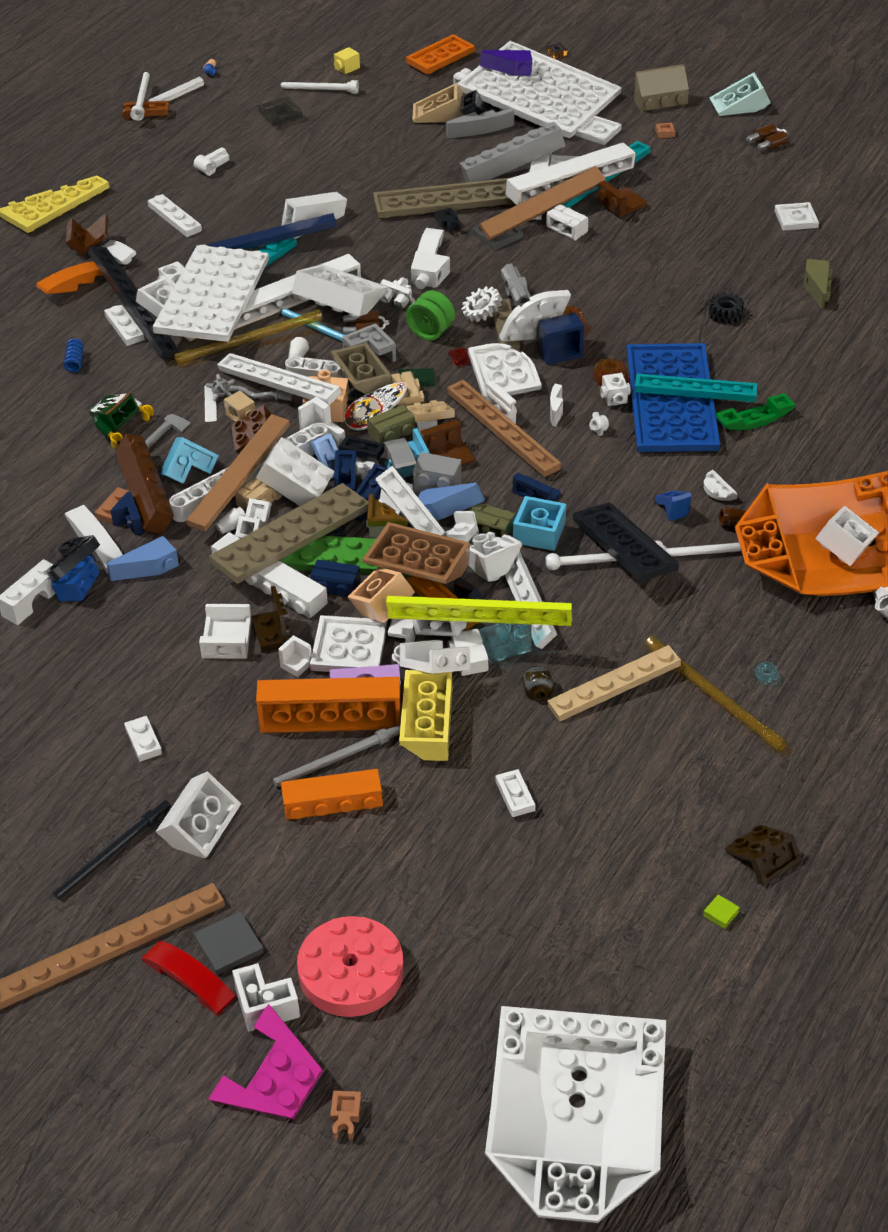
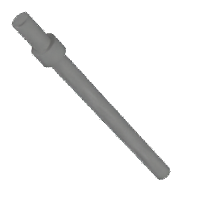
(381, 737)

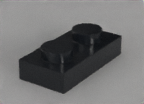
(364, 448)

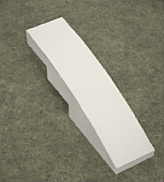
(86, 524)

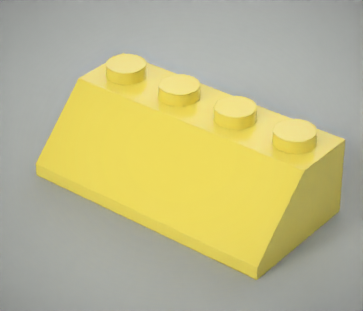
(426, 714)

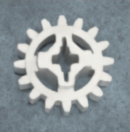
(482, 304)

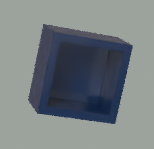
(561, 338)

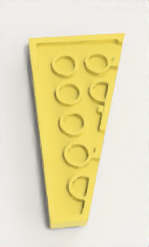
(48, 205)

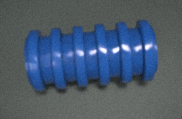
(73, 355)

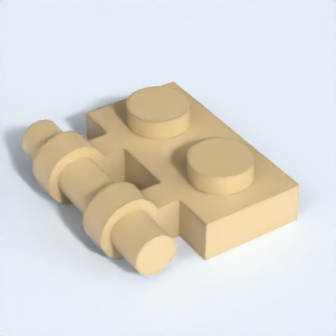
(430, 411)

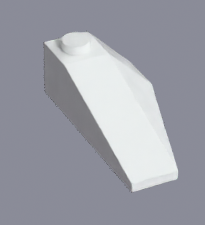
(492, 555)

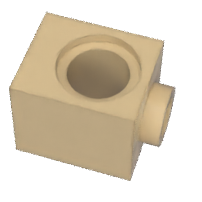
(238, 406)

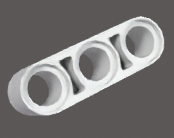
(311, 367)

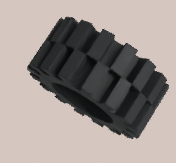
(726, 308)

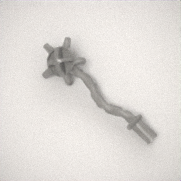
(222, 387)

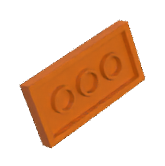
(440, 54)

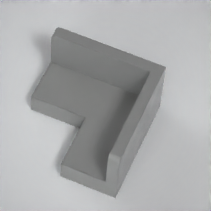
(376, 339)

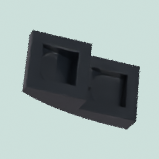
(465, 590)

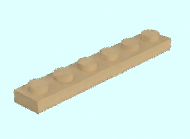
(614, 683)

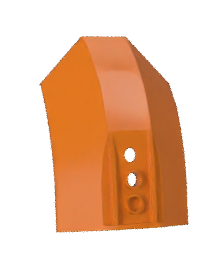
(782, 528)

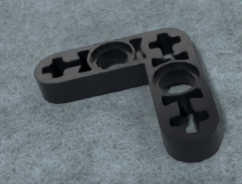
(73, 553)

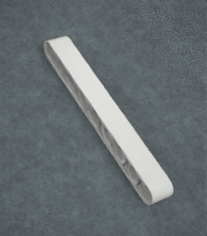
(187, 500)

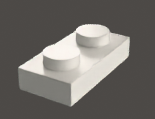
(143, 738)
(515, 793)

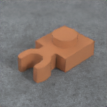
(344, 1111)

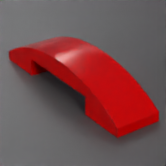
(191, 974)

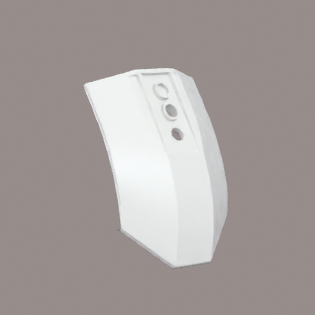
(568, 1157)

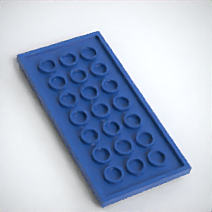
(672, 421)

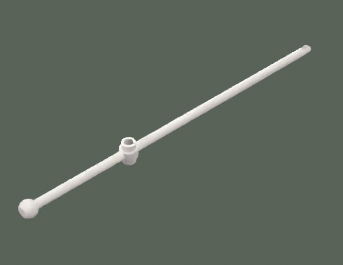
(553, 561)

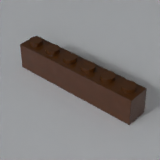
(144, 483)

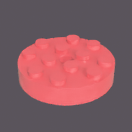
(347, 989)

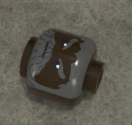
(537, 682)

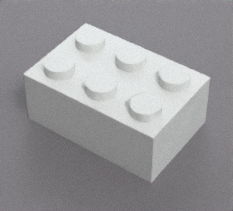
(294, 473)

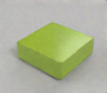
(721, 911)

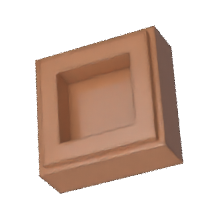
(665, 130)

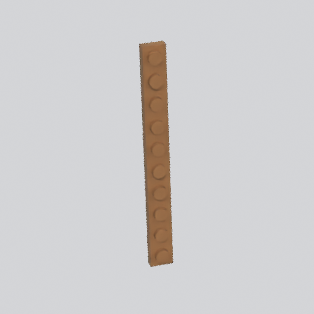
(109, 944)

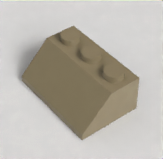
(661, 88)
(362, 367)

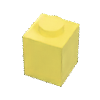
(346, 60)

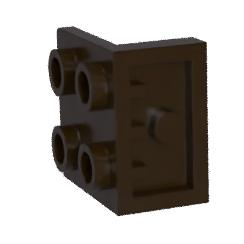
(271, 626)
(768, 850)

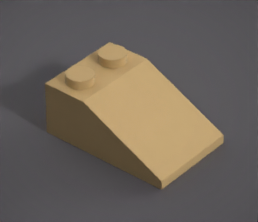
(440, 106)

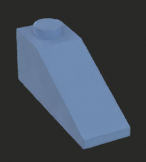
(447, 500)
(144, 561)

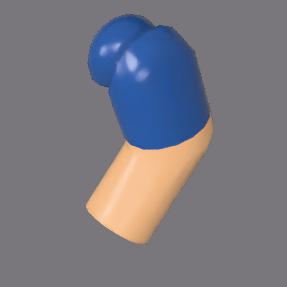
(209, 67)

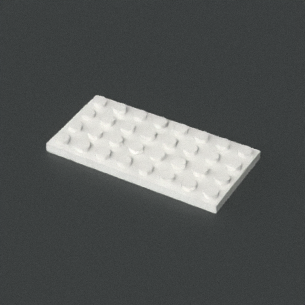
(211, 293)

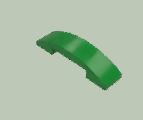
(776, 407)

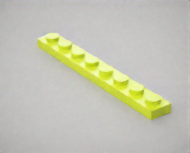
(479, 610)

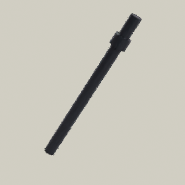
(148, 819)

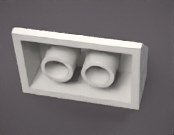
(199, 816)

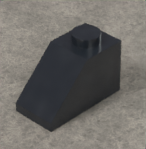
(472, 103)

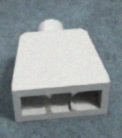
(429, 269)

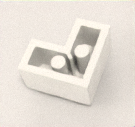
(256, 995)

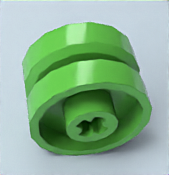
(430, 315)

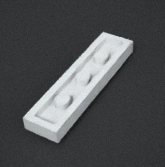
(174, 215)
(408, 502)

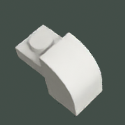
(255, 518)

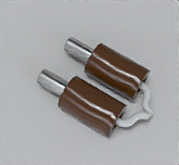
(770, 136)
(364, 321)

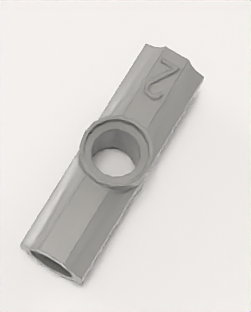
(515, 285)

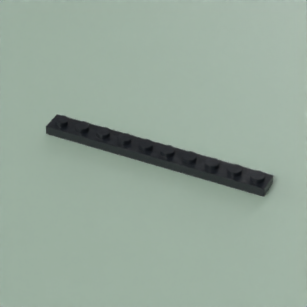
(127, 294)

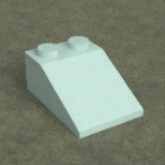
(741, 97)

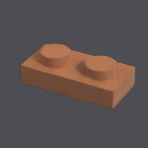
(104, 511)

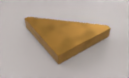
(380, 514)

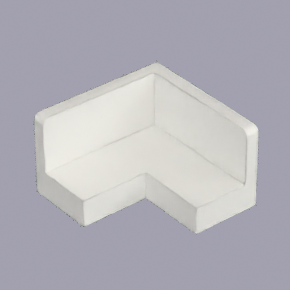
(319, 412)

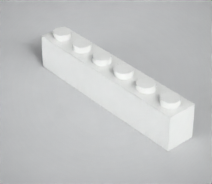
(296, 589)

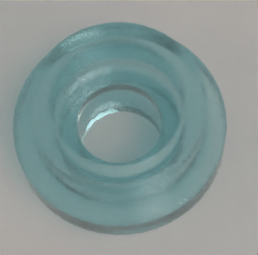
(766, 672)

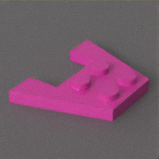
(282, 1078)

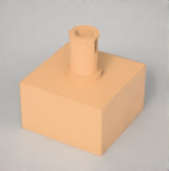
(340, 405)
(372, 593)

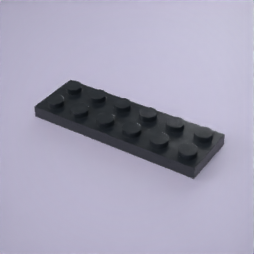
(625, 541)

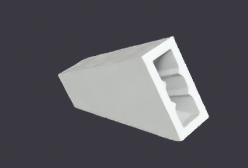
(313, 206)

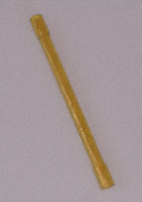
(192, 354)
(767, 734)

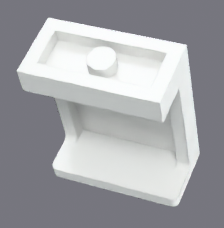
(226, 631)
(433, 658)

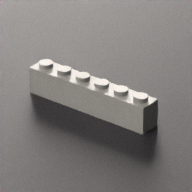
(513, 153)

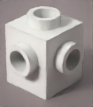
(614, 389)

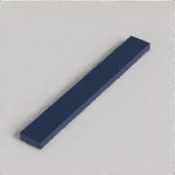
(278, 233)

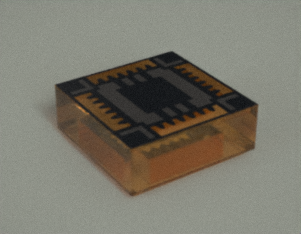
(556, 50)

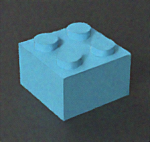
(539, 523)

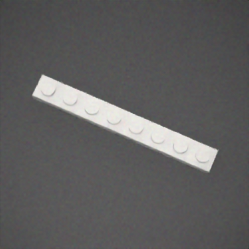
(279, 378)

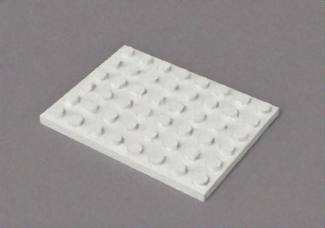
(549, 95)

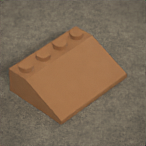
(419, 553)

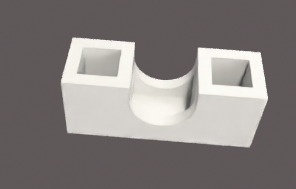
(18, 598)

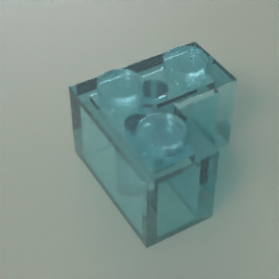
(506, 640)

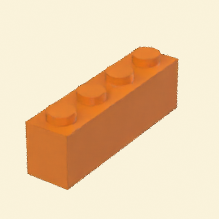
(331, 794)

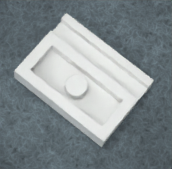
(501, 400)

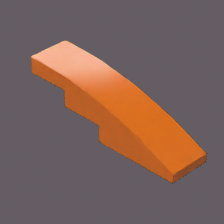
(69, 278)

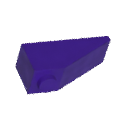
(508, 61)

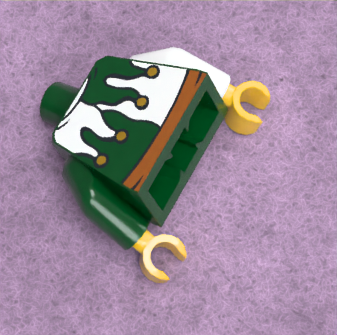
(114, 412)

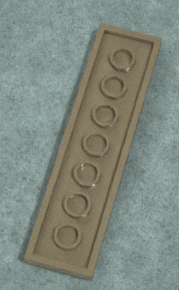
(441, 197)
(289, 533)

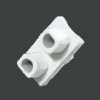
(399, 290)

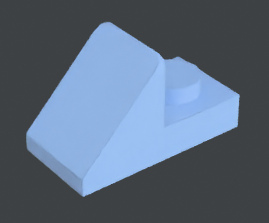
(325, 451)

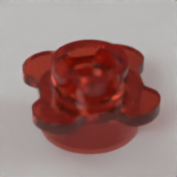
(459, 356)

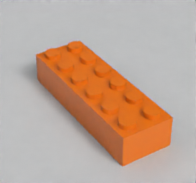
(328, 704)

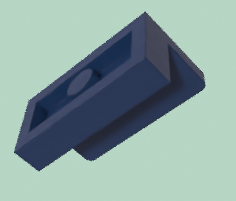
(530, 487)

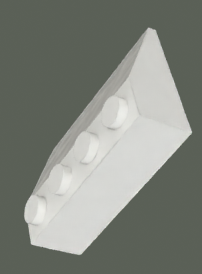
(337, 289)

